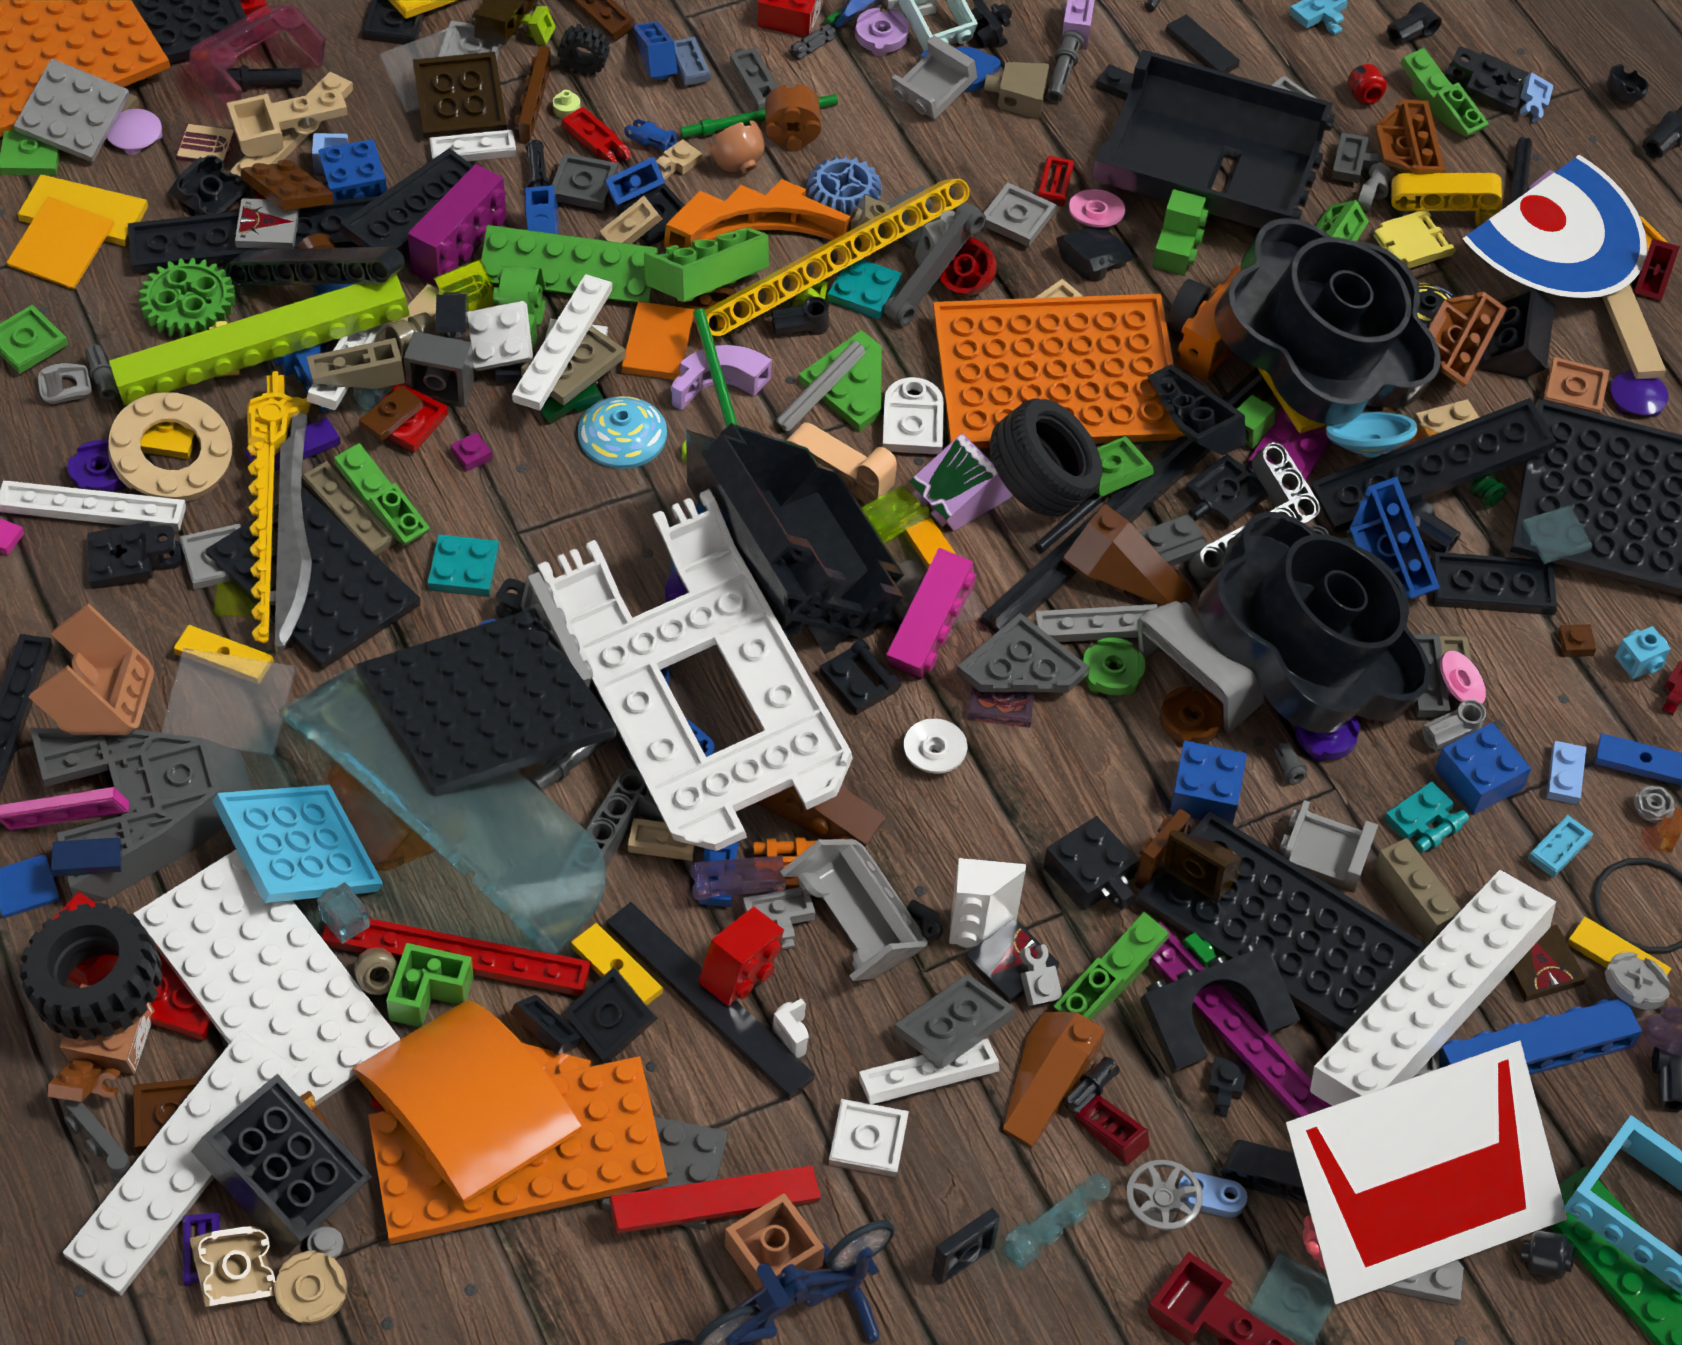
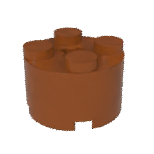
(792, 116)

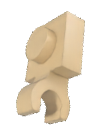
(679, 158)

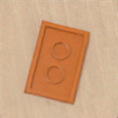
(658, 340)

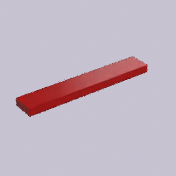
(711, 1199)

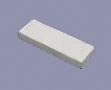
(476, 145)

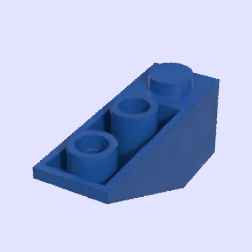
(542, 209)

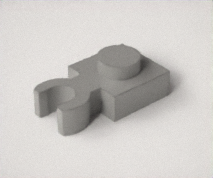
(1041, 982)

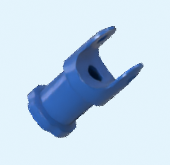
(650, 134)

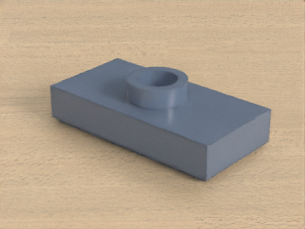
(691, 62)

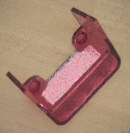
(219, 52)

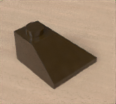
(1201, 864)

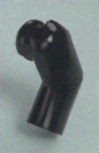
(929, 920)

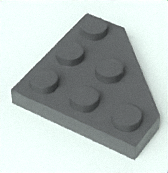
(1022, 660)

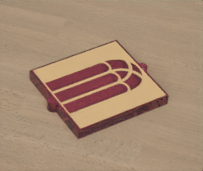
(203, 141)

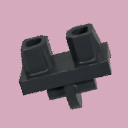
(993, 22)

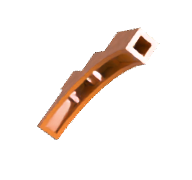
(779, 209)

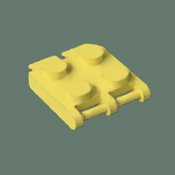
(1412, 240)

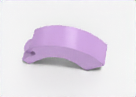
(739, 365)

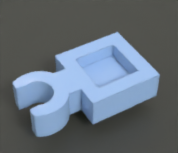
(1537, 96)

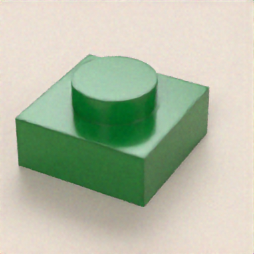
(1199, 949)

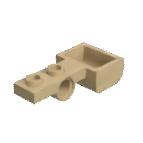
(260, 122)

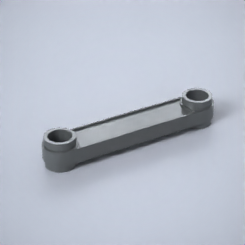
(902, 307)

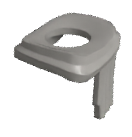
(51, 383)

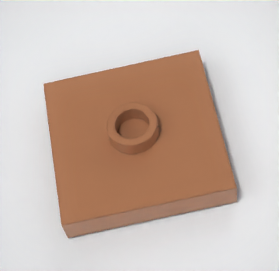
(1576, 385)

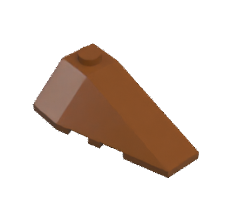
(1050, 1067)

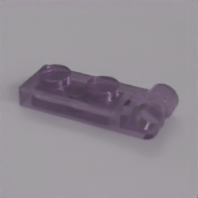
(737, 876)

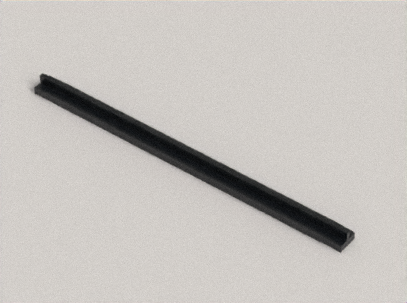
(1129, 502)

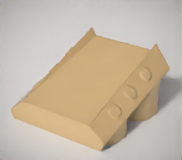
(233, 1266)

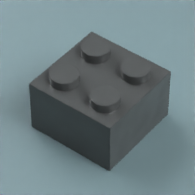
(440, 368)

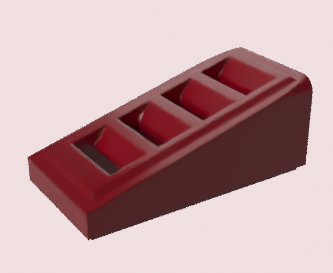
(1125, 1146)

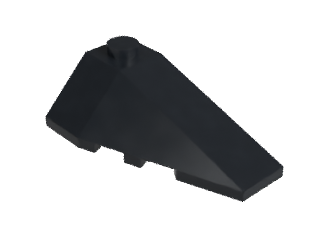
(1199, 411)

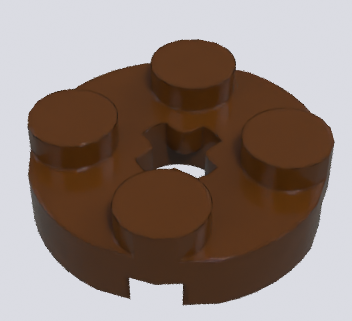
(1180, 728)

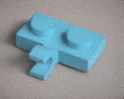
(1314, 11)

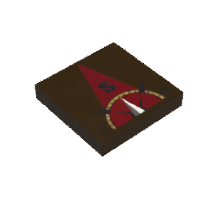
(1547, 967)

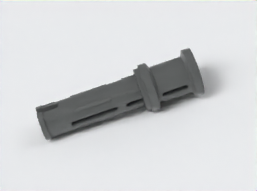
(1066, 59)

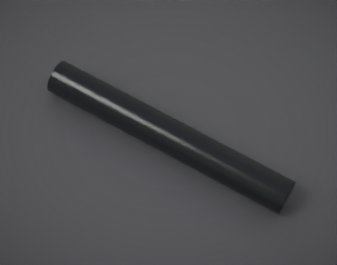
(1068, 522)

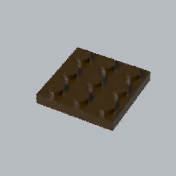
(459, 94)

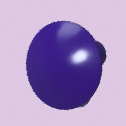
(1638, 395)

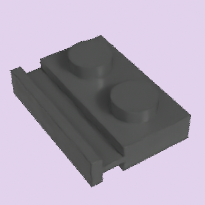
(1176, 539)

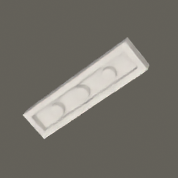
(922, 1074)

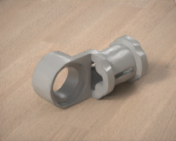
(1377, 186)

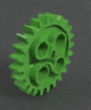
(187, 297)

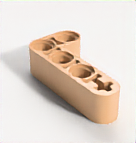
(864, 476)

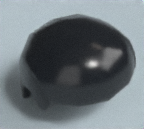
(1626, 86)

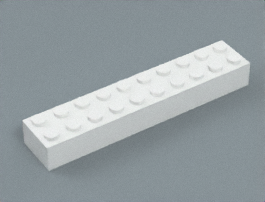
(1436, 991)

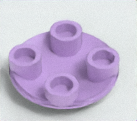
(135, 130)

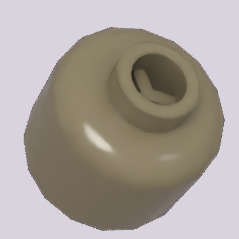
(366, 967)

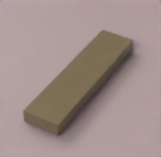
(348, 508)

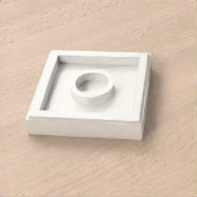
(868, 1138)

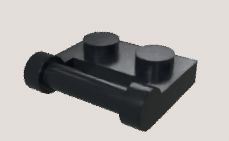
(853, 684)

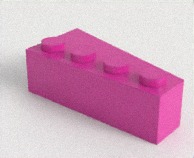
(932, 613)

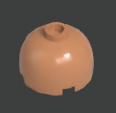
(738, 147)

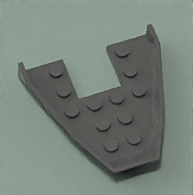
(168, 789)

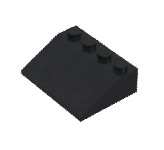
(281, 1163)

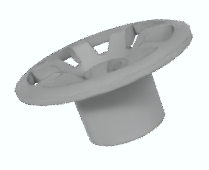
(1163, 1198)

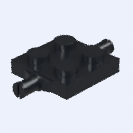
(1225, 491)

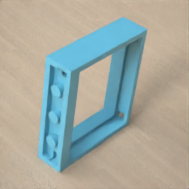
(1613, 1225)

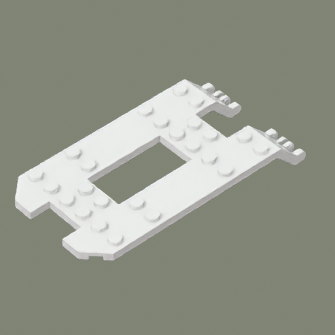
(721, 609)

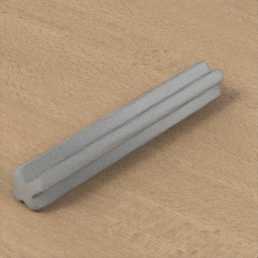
(821, 386)

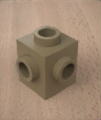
(867, 210)

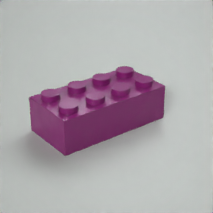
(457, 224)

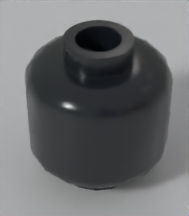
(1548, 1254)

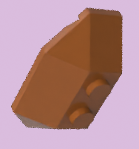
(1410, 139)
(1463, 332)

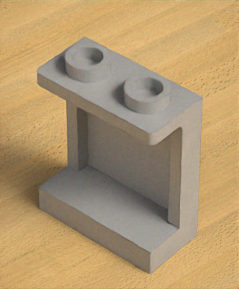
(935, 79)
(1328, 847)

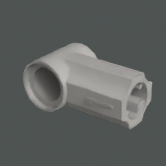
(1454, 725)

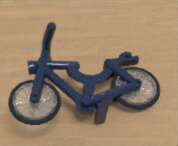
(847, 1267)

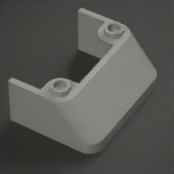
(1184, 639)
(861, 902)

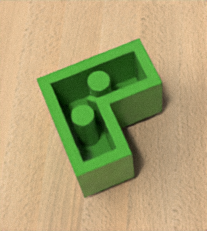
(1180, 232)
(426, 976)

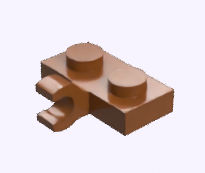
(82, 1078)

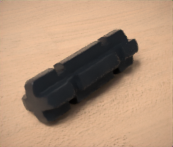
(813, 41)

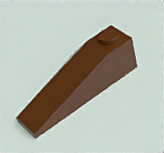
(1120, 556)

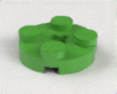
(1114, 681)

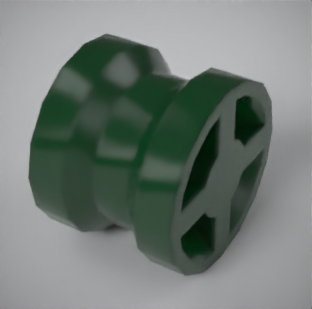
(1488, 490)

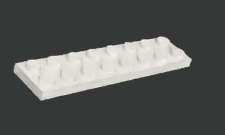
(167, 1174)

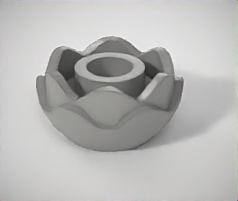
(1653, 795)

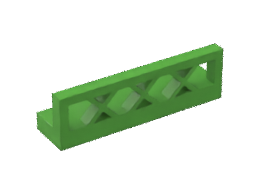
(1347, 223)

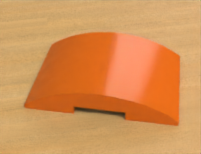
(470, 1098)

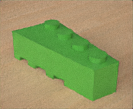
(707, 263)

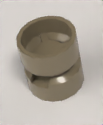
(404, 330)

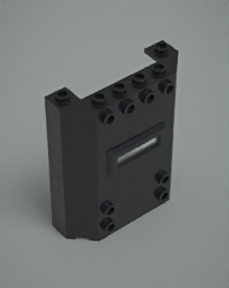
(1191, 116)

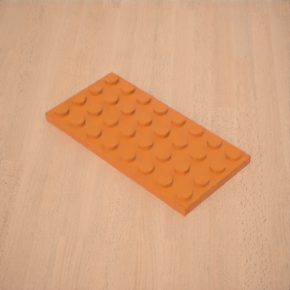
(607, 1158)

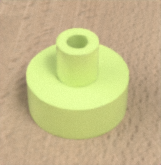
(565, 103)

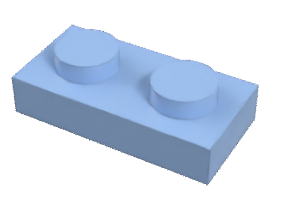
(1566, 772)

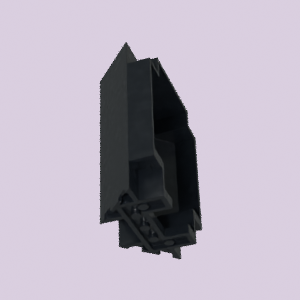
(797, 534)

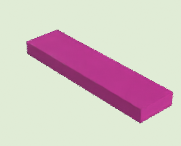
(63, 808)

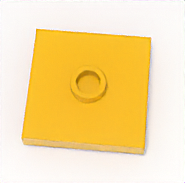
(168, 440)

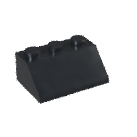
(1522, 336)

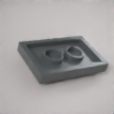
(954, 1021)

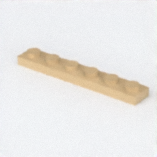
(290, 137)

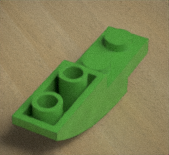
(1446, 101)
(380, 495)
(1116, 970)

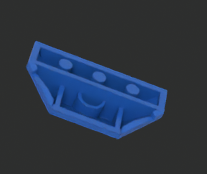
(1390, 533)

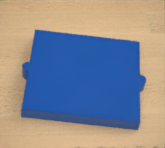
(26, 886)

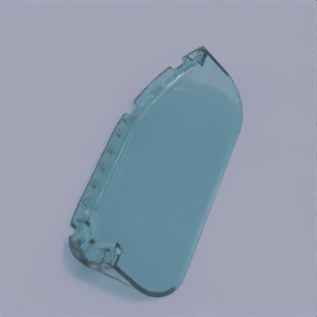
(503, 829)

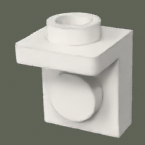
(790, 1029)

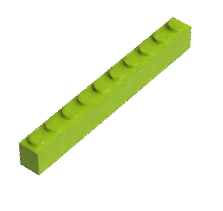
(258, 338)

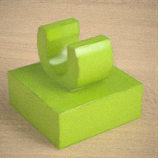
(540, 25)

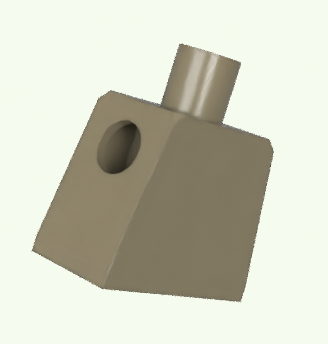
(1020, 87)

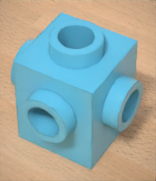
(1643, 652)

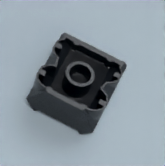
(208, 187)
(1093, 252)

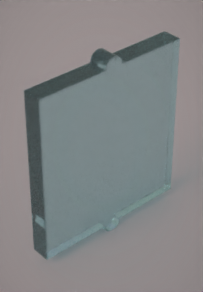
(1557, 534)

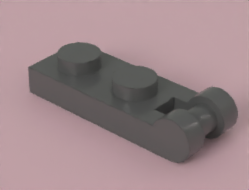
(753, 75)
(98, 1140)

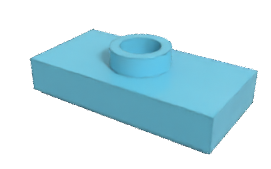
(1560, 846)

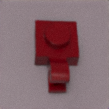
(1674, 684)

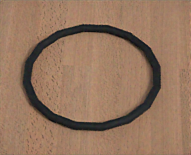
(1597, 906)

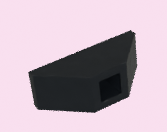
(452, 313)

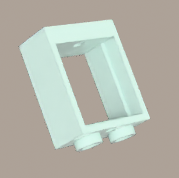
(960, 11)

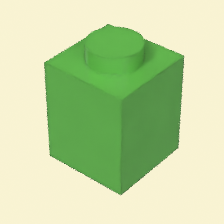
(1258, 419)

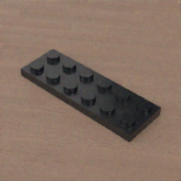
(396, 211)

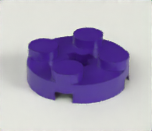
(84, 462)
(1329, 747)

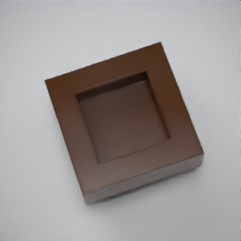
(1576, 640)

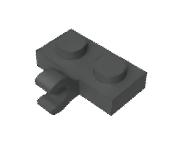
(1353, 157)

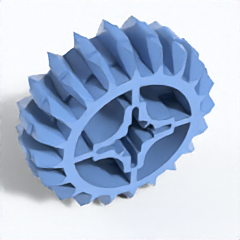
(843, 183)

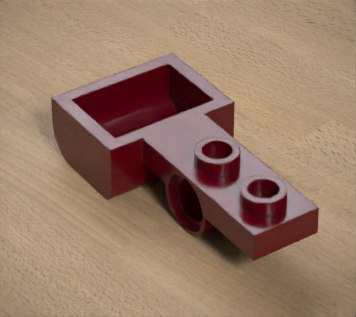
(1197, 1300)

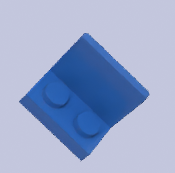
(353, 170)

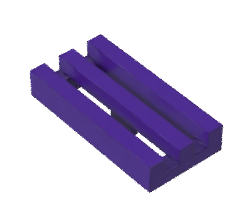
(188, 1220)

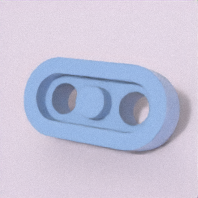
(1213, 1193)

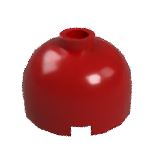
(970, 269)

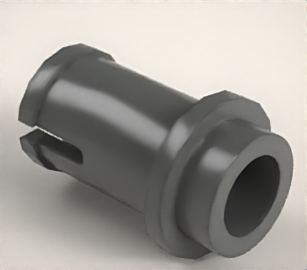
(1293, 769)

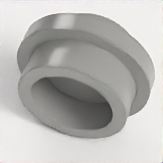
(326, 1241)

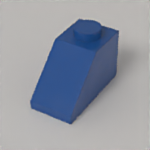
(634, 180)

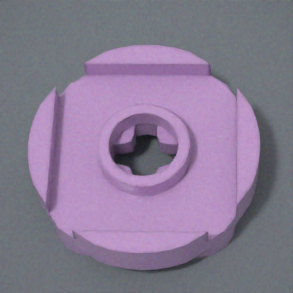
(878, 41)

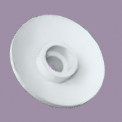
(938, 736)

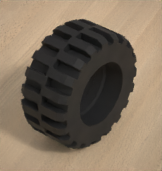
(70, 941)

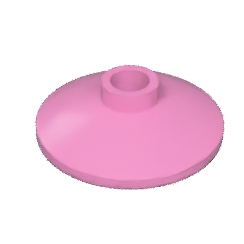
(1096, 208)
(1462, 677)

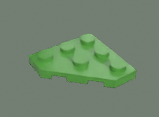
(858, 392)

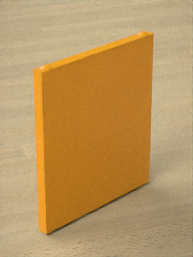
(60, 243)

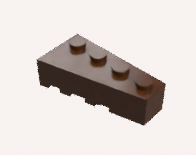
(836, 818)

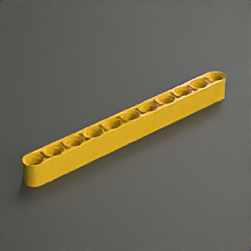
(846, 253)

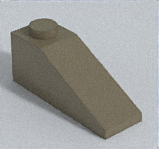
(360, 366)

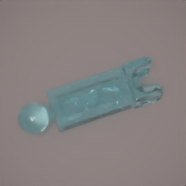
(1027, 1240)

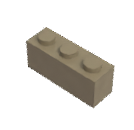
(1416, 889)

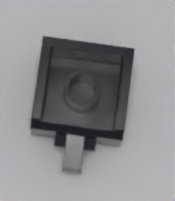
(1092, 865)

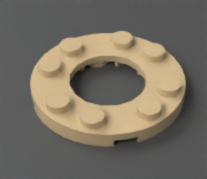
(192, 414)

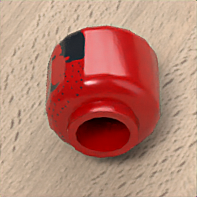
(1367, 84)

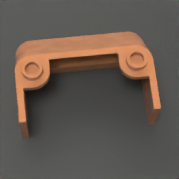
(106, 681)

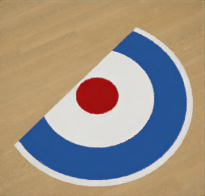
(1566, 235)

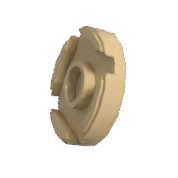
(310, 1287)

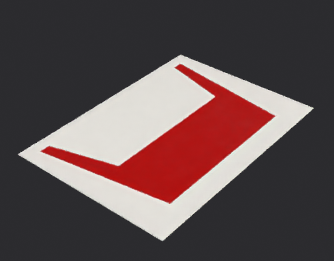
(1426, 1171)

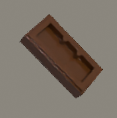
(391, 413)

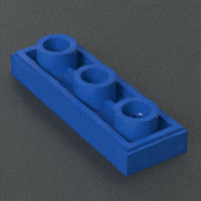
(1639, 759)

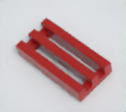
(1052, 195)

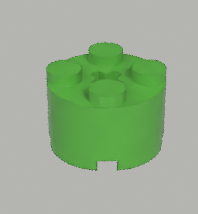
(522, 285)

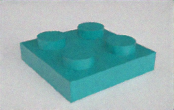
(864, 288)
(463, 565)

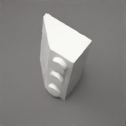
(984, 899)

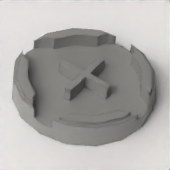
(1637, 981)

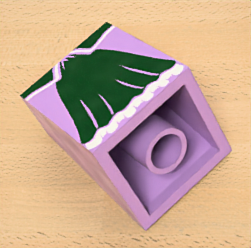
(959, 484)

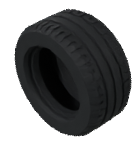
(1045, 457)

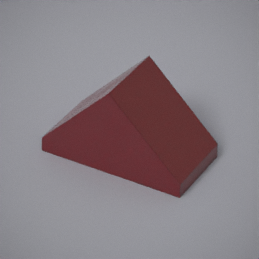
(1656, 269)

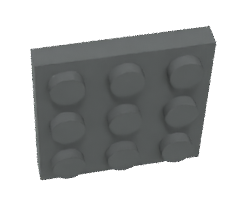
(689, 1155)

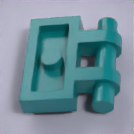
(1421, 810)

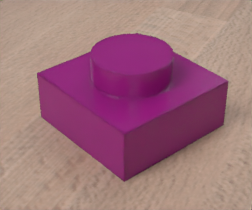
(471, 451)

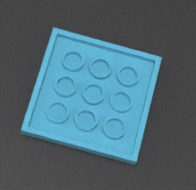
(296, 842)

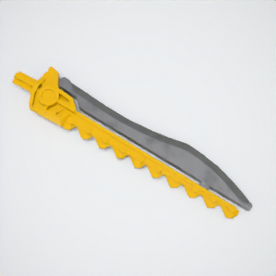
(268, 427)

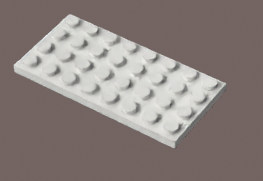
(266, 975)

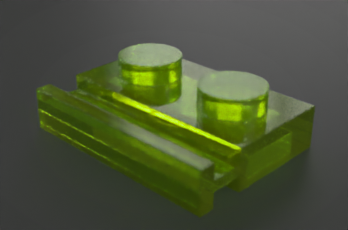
(895, 513)

